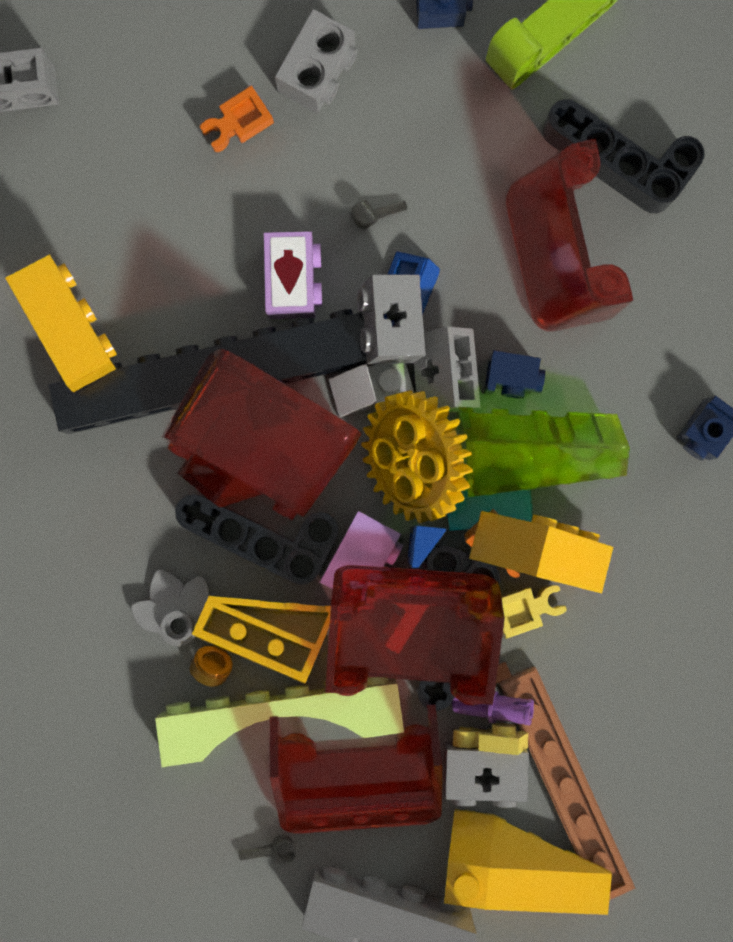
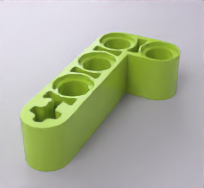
(525, 47)

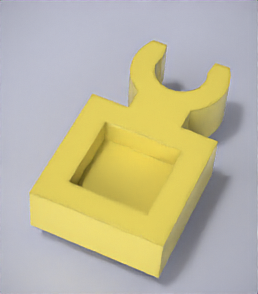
(524, 610)
(498, 739)

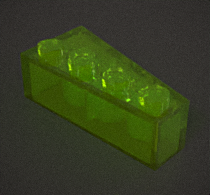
(540, 449)

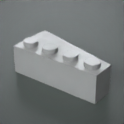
(372, 912)

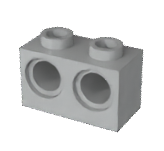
(307, 59)
(27, 80)

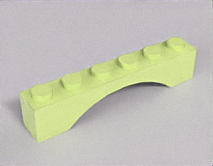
(193, 732)

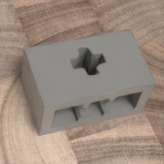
(401, 300)
(449, 368)
(504, 788)

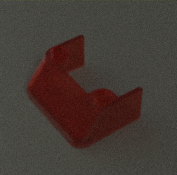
(357, 784)

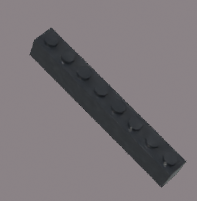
(162, 383)

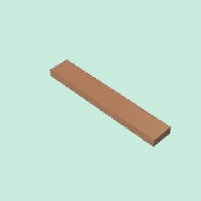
(566, 781)

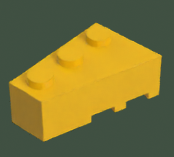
(62, 322)
(542, 550)
(267, 633)

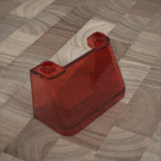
(552, 245)
(260, 433)
(415, 629)

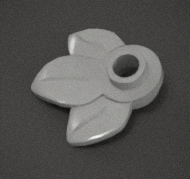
(170, 601)

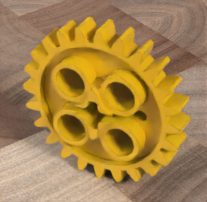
(416, 456)

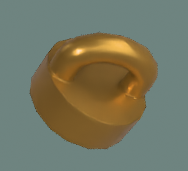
(211, 666)

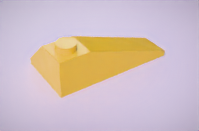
(516, 870)

